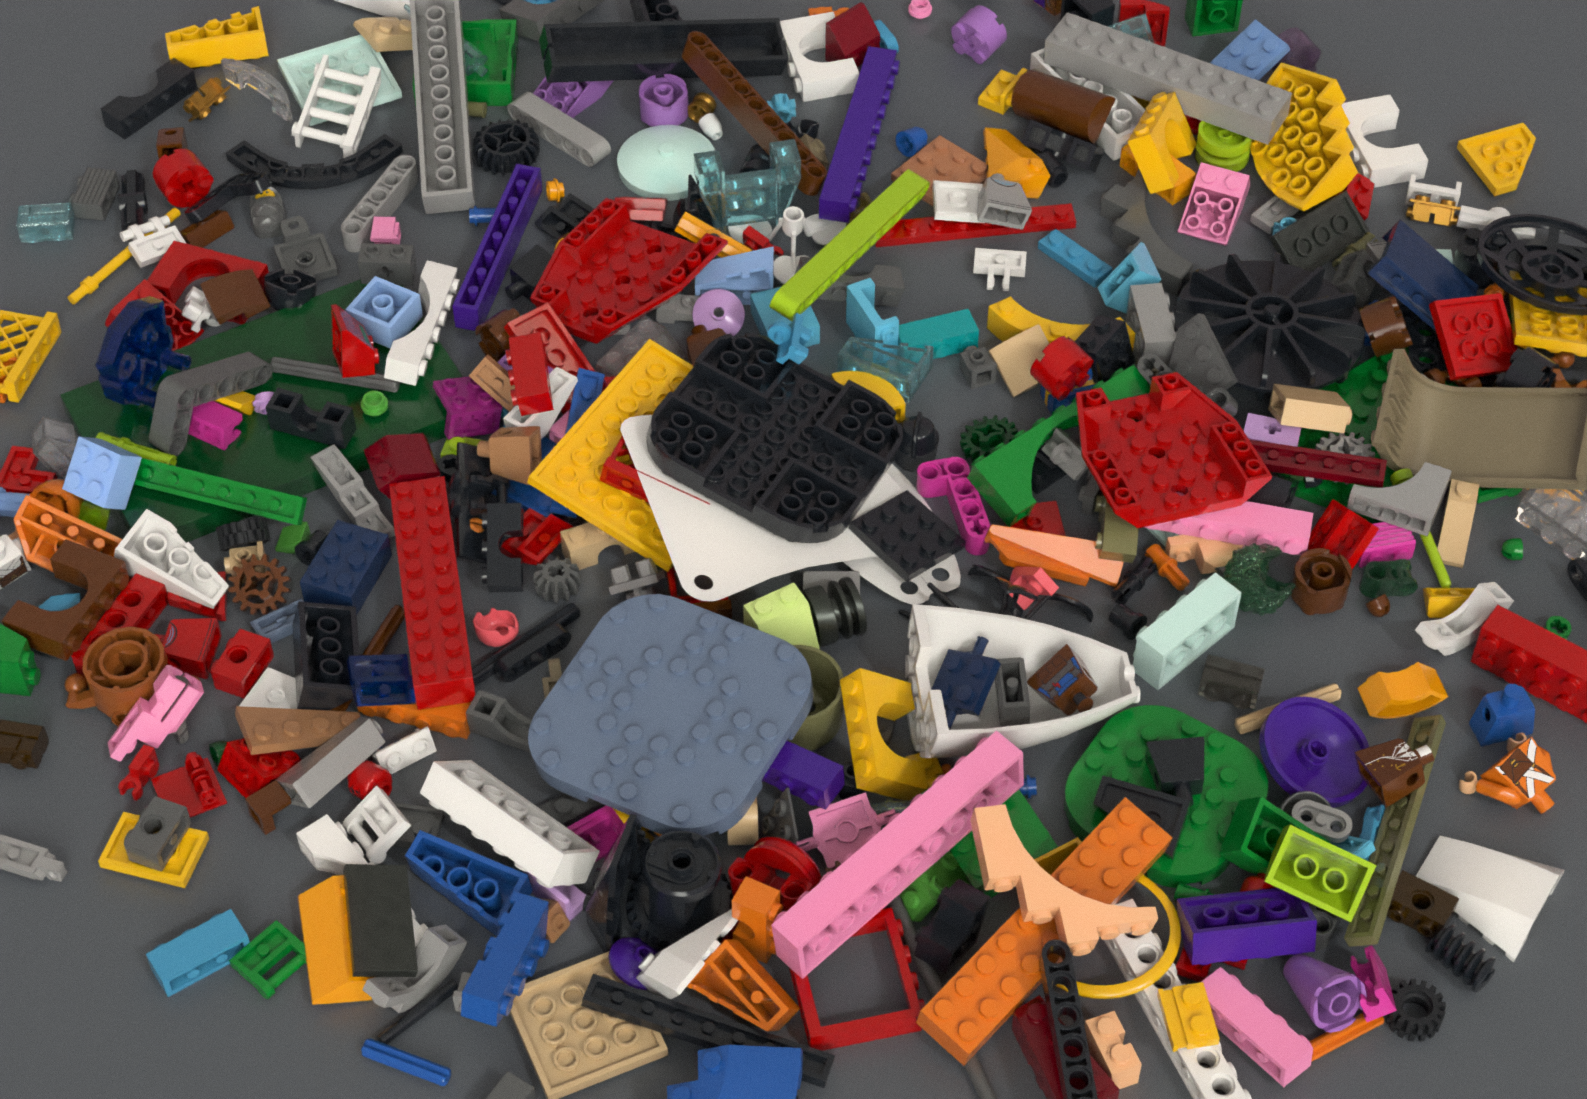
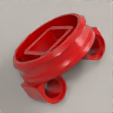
(781, 854)

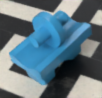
(790, 339)

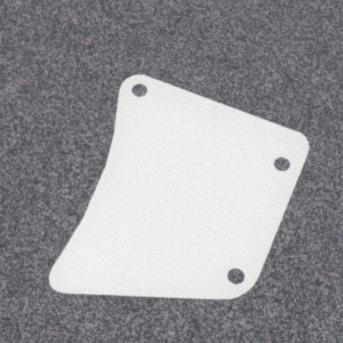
(723, 543)

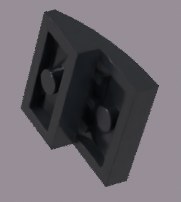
(563, 218)

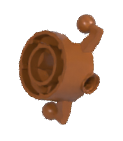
(118, 672)

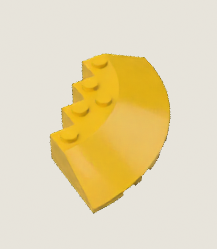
(1311, 148)

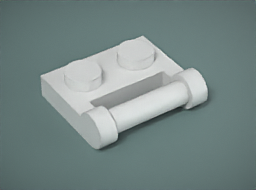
(383, 819)

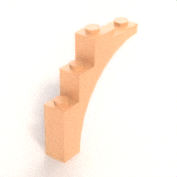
(1041, 897)

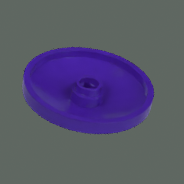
(1313, 749)

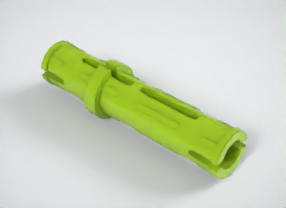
(137, 449)

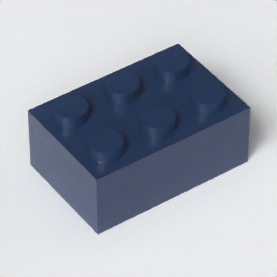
(346, 566)

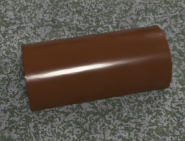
(1061, 105)

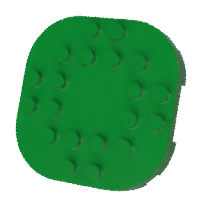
(1119, 752)

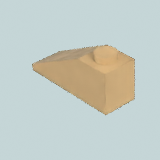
(1457, 522)

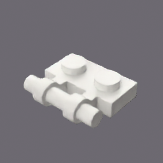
(154, 246)

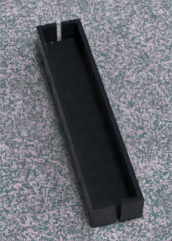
(655, 48)

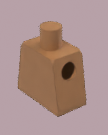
(513, 452)

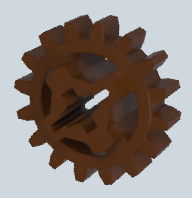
(270, 577)

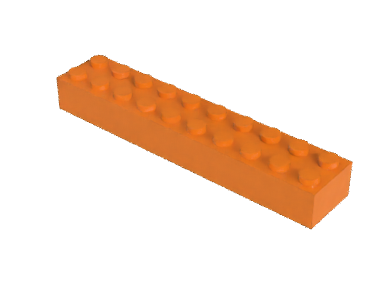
(1008, 964)

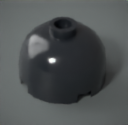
(289, 289)

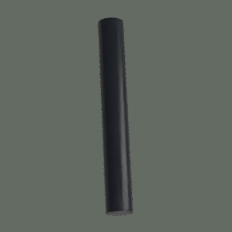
(418, 1012)

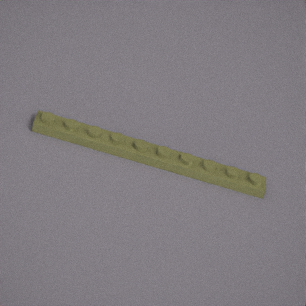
(1393, 842)

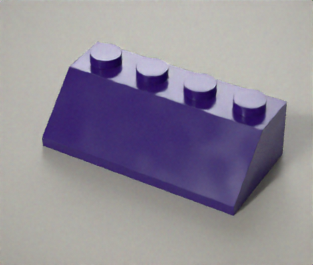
(1245, 926)

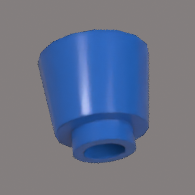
(911, 141)

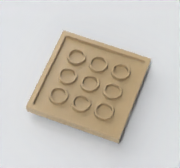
(575, 1044)

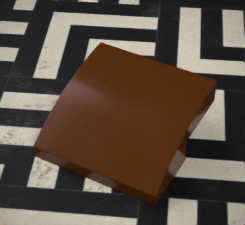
(235, 294)

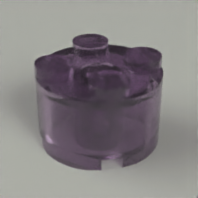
(1302, 51)

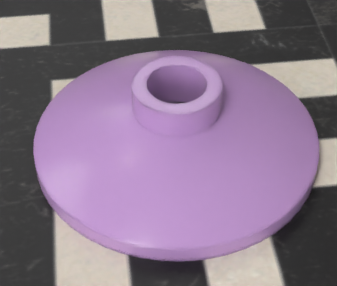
(721, 299)

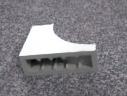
(1405, 505)

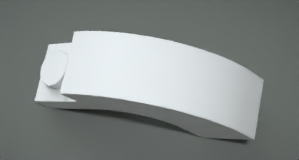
(1465, 623)

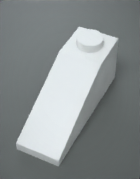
(561, 387)

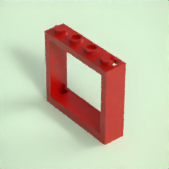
(871, 1027)

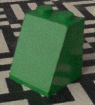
(17, 664)

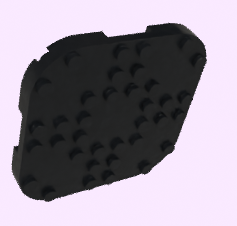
(774, 439)

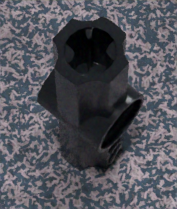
(132, 199)

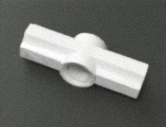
(1479, 219)

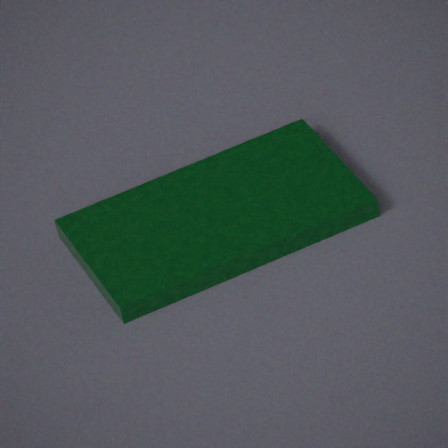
(260, 453)

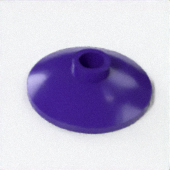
(625, 958)

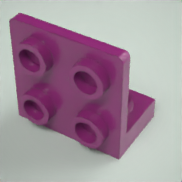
(468, 408)

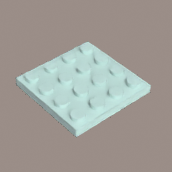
(347, 55)

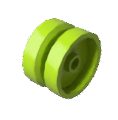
(1222, 147)

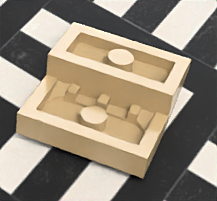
(1016, 358)

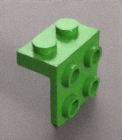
(925, 890)

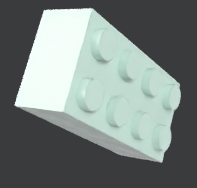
(1186, 630)

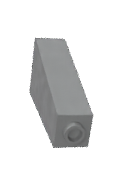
(331, 762)

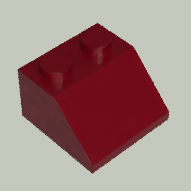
(851, 35)
(400, 460)

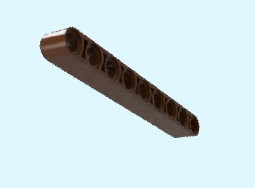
(748, 106)

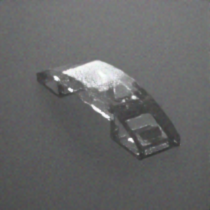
(244, 74)

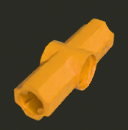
(695, 229)

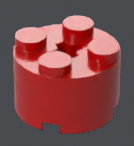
(182, 178)
(1062, 367)

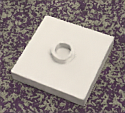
(955, 201)
(272, 691)

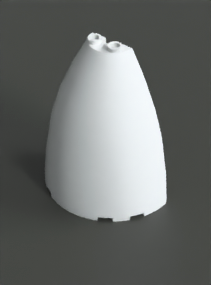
(940, 628)

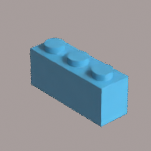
(197, 952)

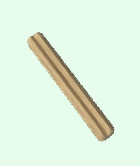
(1255, 719)

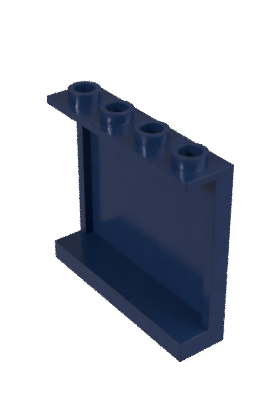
(1418, 272)

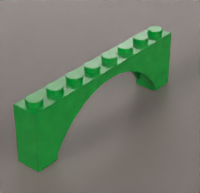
(1007, 472)

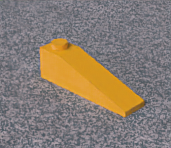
(1014, 161)

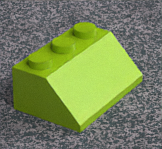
(1318, 872)

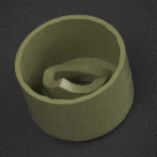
(827, 718)

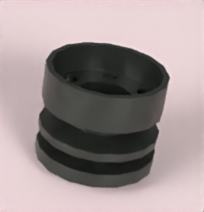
(835, 611)

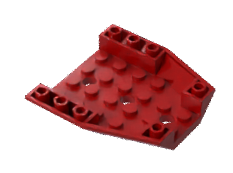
(617, 271)
(1199, 447)

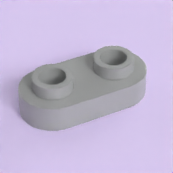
(1322, 818)

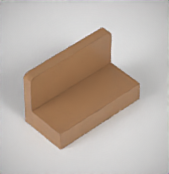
(494, 381)

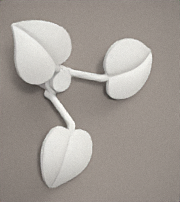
(792, 224)

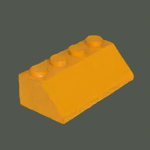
(328, 944)

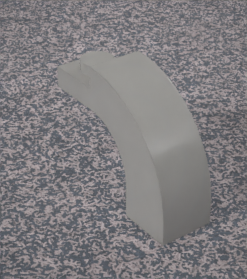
(436, 958)

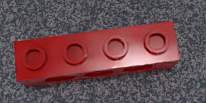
(134, 607)

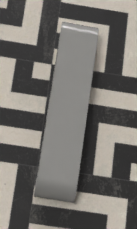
(559, 129)
(380, 201)

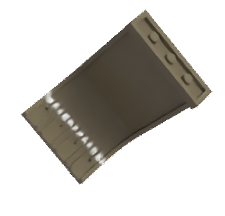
(1483, 432)

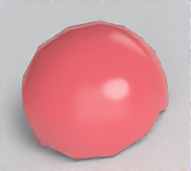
(496, 627)

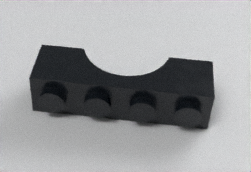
(130, 114)

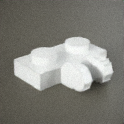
(999, 263)

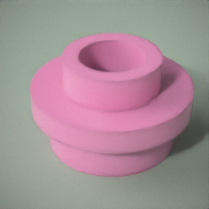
(920, 8)

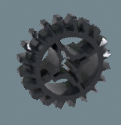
(505, 145)

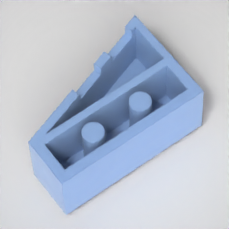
(739, 274)

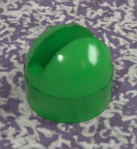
(1513, 549)

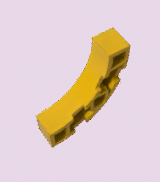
(1009, 319)

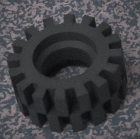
(243, 533)
(1427, 999)

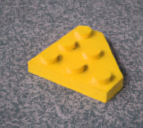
(1499, 156)

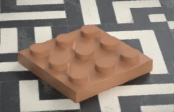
(944, 162)

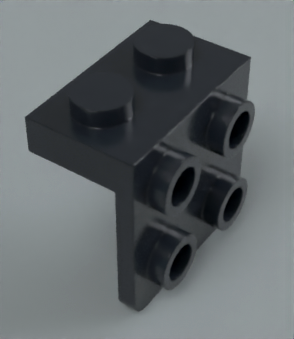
(1108, 345)

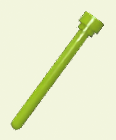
(1400, 477)

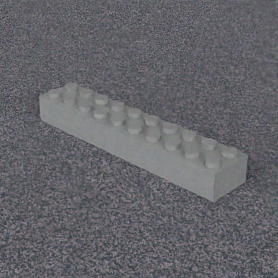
(1148, 69)
(442, 106)

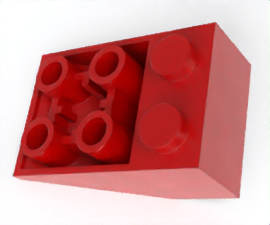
(179, 325)

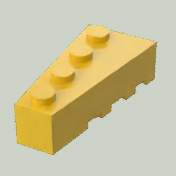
(233, 38)

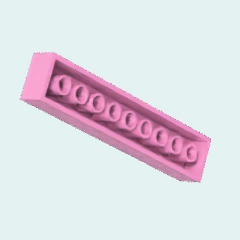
(896, 855)

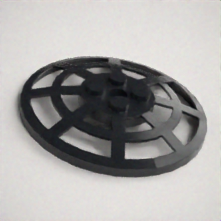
(1539, 269)

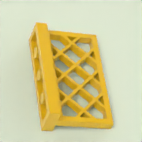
(28, 357)

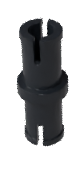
(1134, 580)

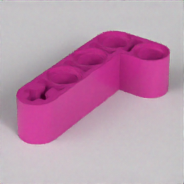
(949, 478)

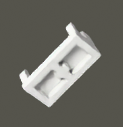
(1433, 191)

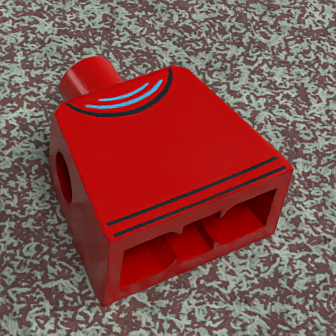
(192, 644)

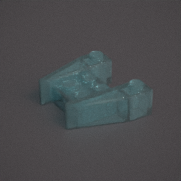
(749, 195)

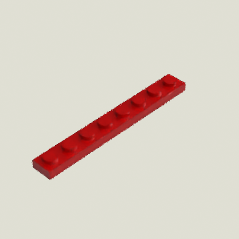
(930, 230)

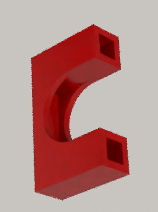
(187, 263)

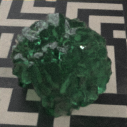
(1248, 573)

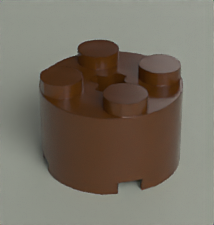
(1385, 326)
(494, 336)
(1321, 581)

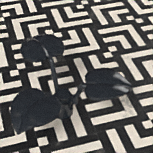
(1017, 590)

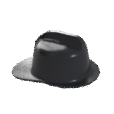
(918, 443)

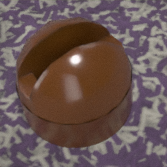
(1379, 606)

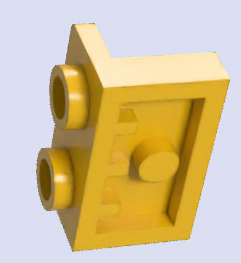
(999, 92)

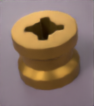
(701, 105)

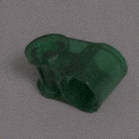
(1387, 578)

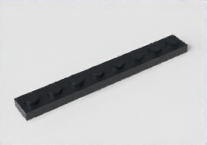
(693, 1024)

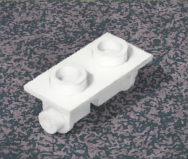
(405, 751)

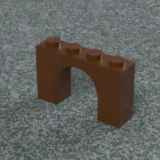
(63, 631)

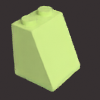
(783, 615)

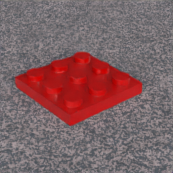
(1474, 335)

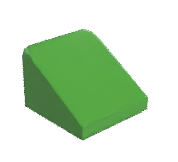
(291, 537)

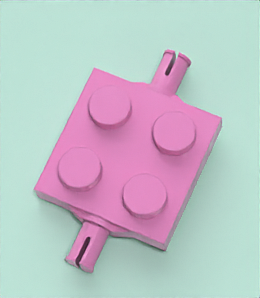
(843, 828)

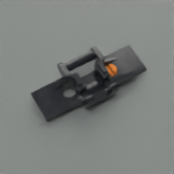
(468, 499)

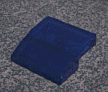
(381, 680)

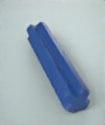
(406, 1062)

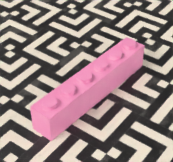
(1248, 525)

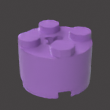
(978, 34)
(663, 100)

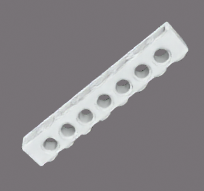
(1198, 1080)

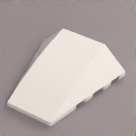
(1494, 889)

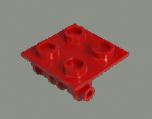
(191, 786)

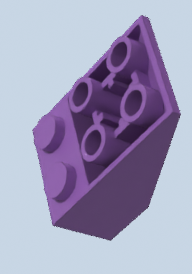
(571, 96)

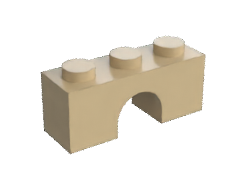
(585, 543)

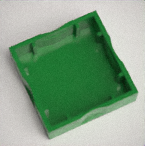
(500, 43)

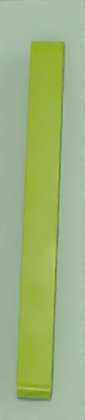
(849, 245)

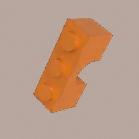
(756, 908)

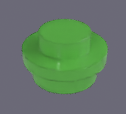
(374, 403)

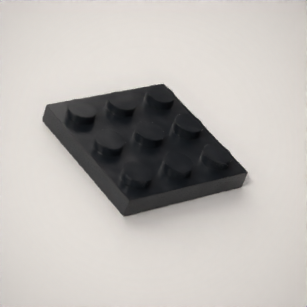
(907, 535)

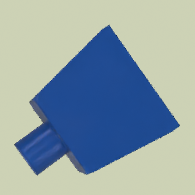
(1503, 715)

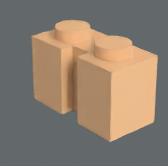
(1106, 1046)

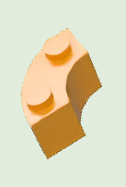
(1402, 692)

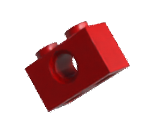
(242, 663)

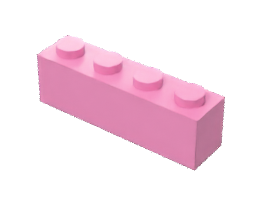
(1256, 1028)

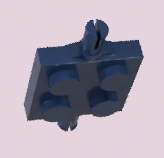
(966, 680)

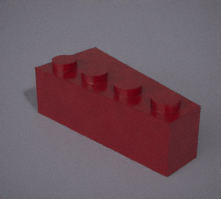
(1035, 1039)

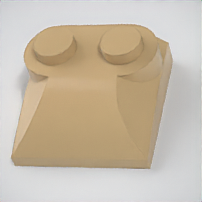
(386, 33)

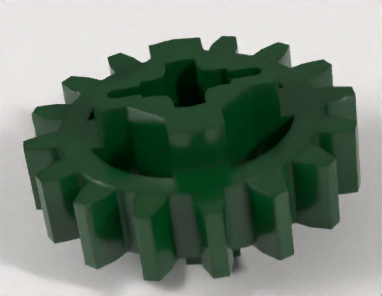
(985, 436)

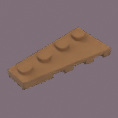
(289, 729)

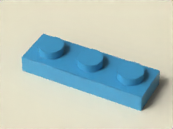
(1074, 258)

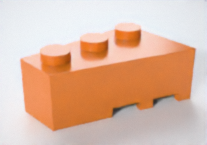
(744, 986)

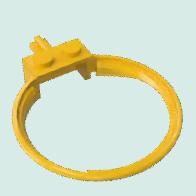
(1050, 862)

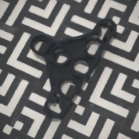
(1428, 347)

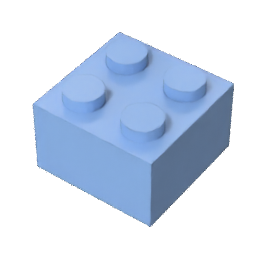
(386, 310)
(101, 473)

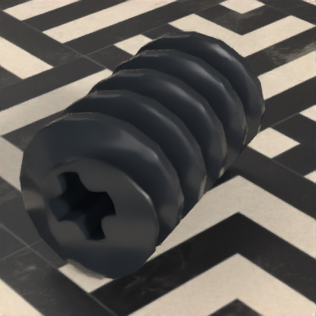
(1462, 958)

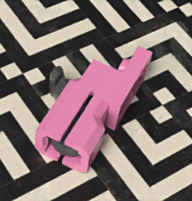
(159, 716)

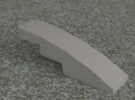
(350, 491)

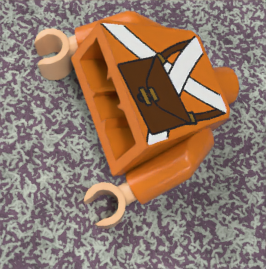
(1517, 776)

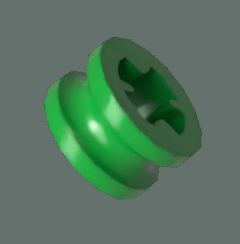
(1562, 625)

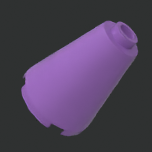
(1324, 991)

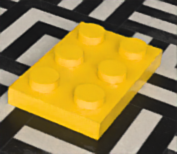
(177, 870)

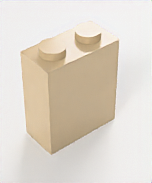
(1309, 408)

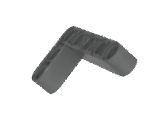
(197, 386)

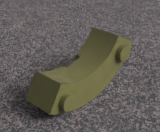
(1117, 536)

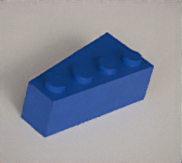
(466, 878)
(507, 961)

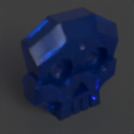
(137, 353)

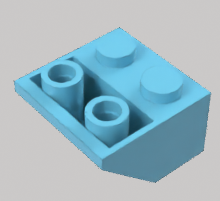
(1133, 270)

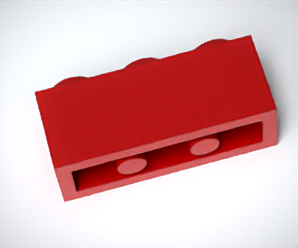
(529, 374)

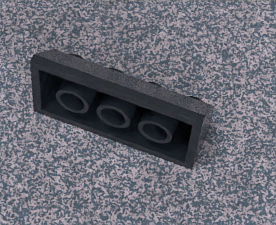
(322, 643)

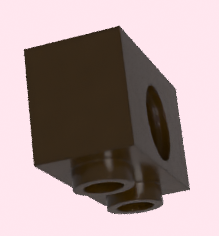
(1436, 905)

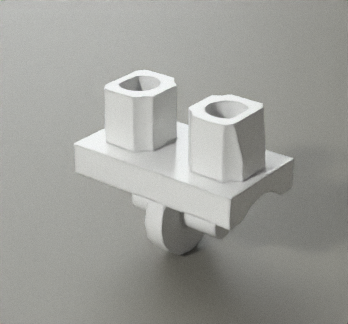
(198, 310)

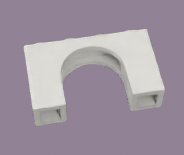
(813, 78)
(1381, 164)

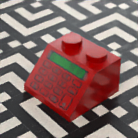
(352, 345)

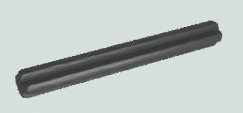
(331, 374)

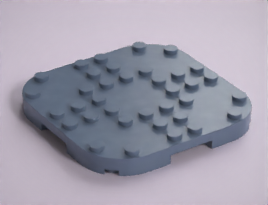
(671, 715)

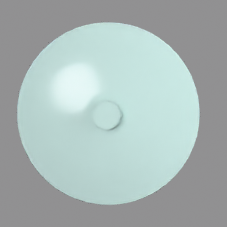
(659, 161)

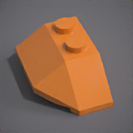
(45, 529)

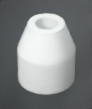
(711, 126)

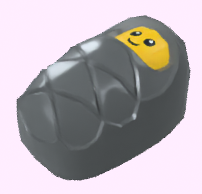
(266, 213)

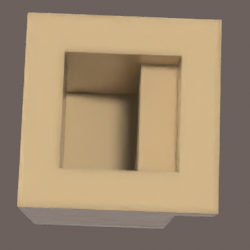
(237, 554)

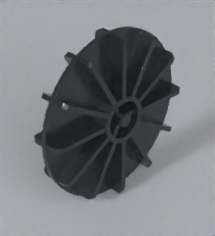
(1276, 323)

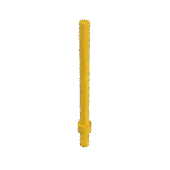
(91, 283)

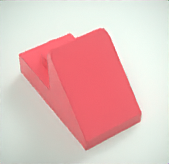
(1035, 581)

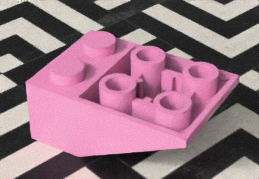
(1214, 204)

